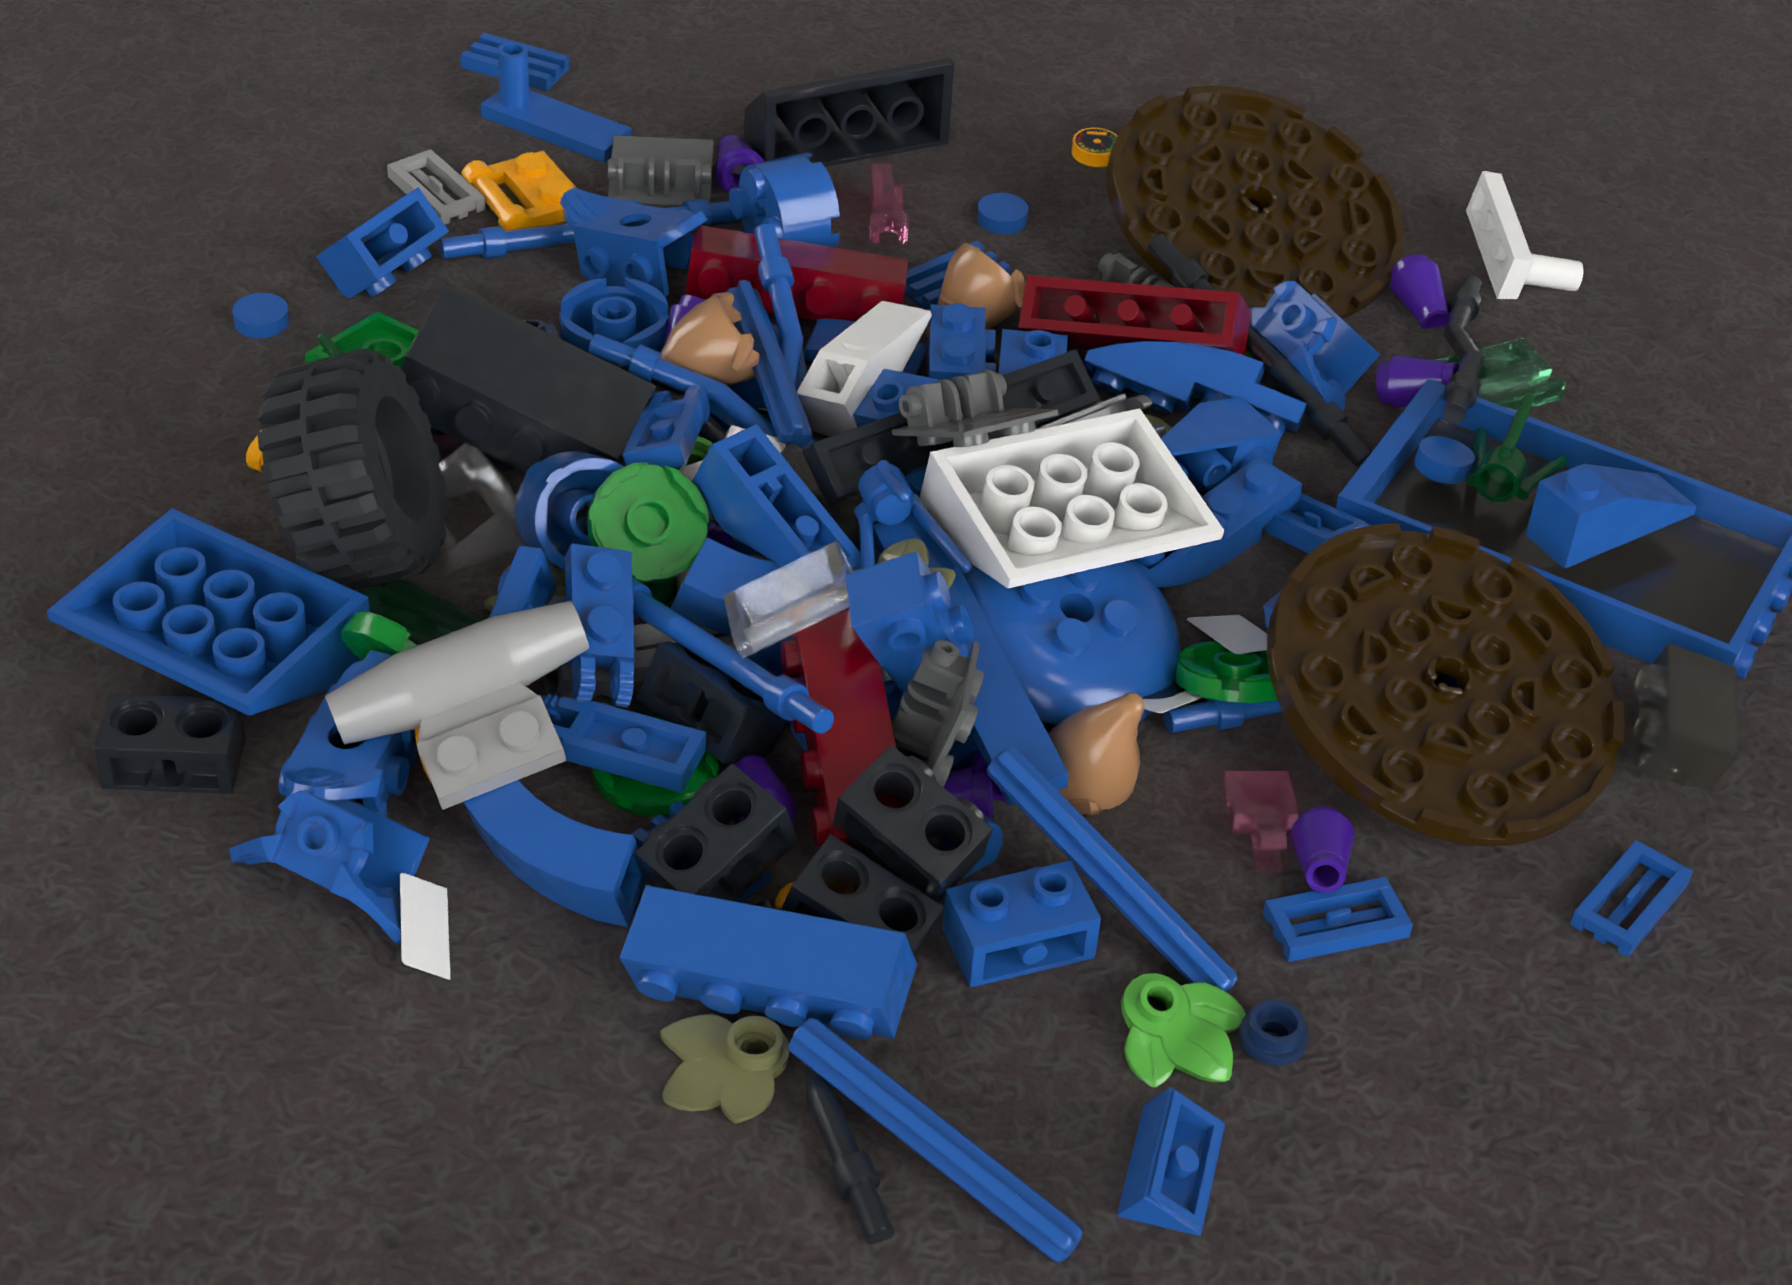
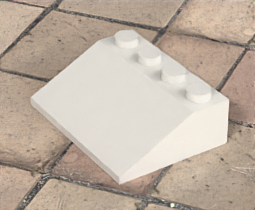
(1065, 499)

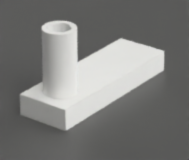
(1505, 246)

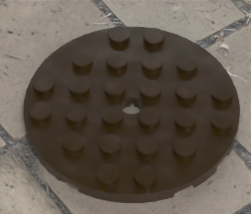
(1201, 156)
(1471, 764)

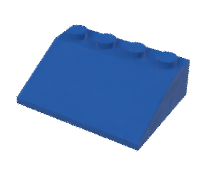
(216, 615)

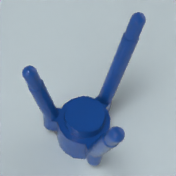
(890, 502)

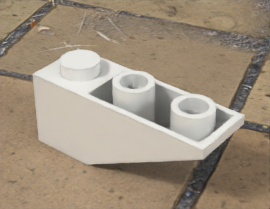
(853, 362)

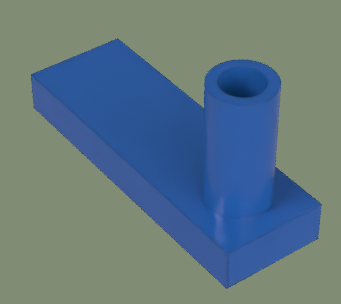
(543, 116)

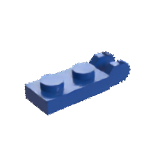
(668, 429)
(602, 594)
(626, 742)

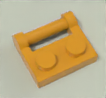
(532, 180)

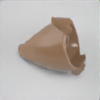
(980, 282)
(711, 343)
(1100, 753)

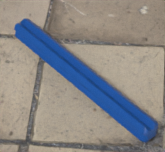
(771, 372)
(1109, 871)
(936, 1140)

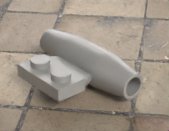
(469, 700)

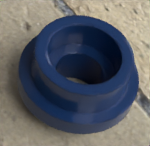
(1274, 1017)

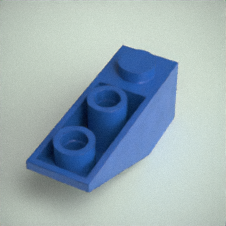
(1220, 440)

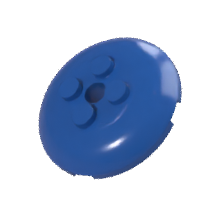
(1083, 636)

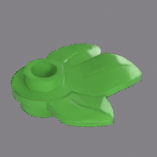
(1185, 1035)

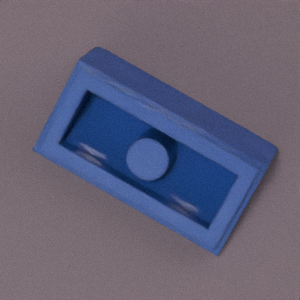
(1172, 1164)

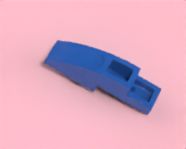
(1178, 371)
(1242, 508)

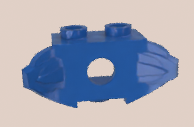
(634, 251)
(1314, 340)
(365, 772)
(343, 850)

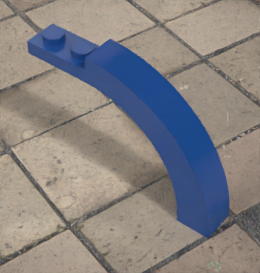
(556, 856)

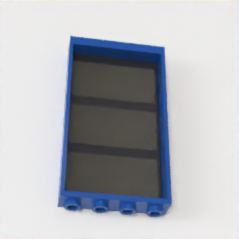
(1685, 585)

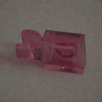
(886, 205)
(1264, 807)

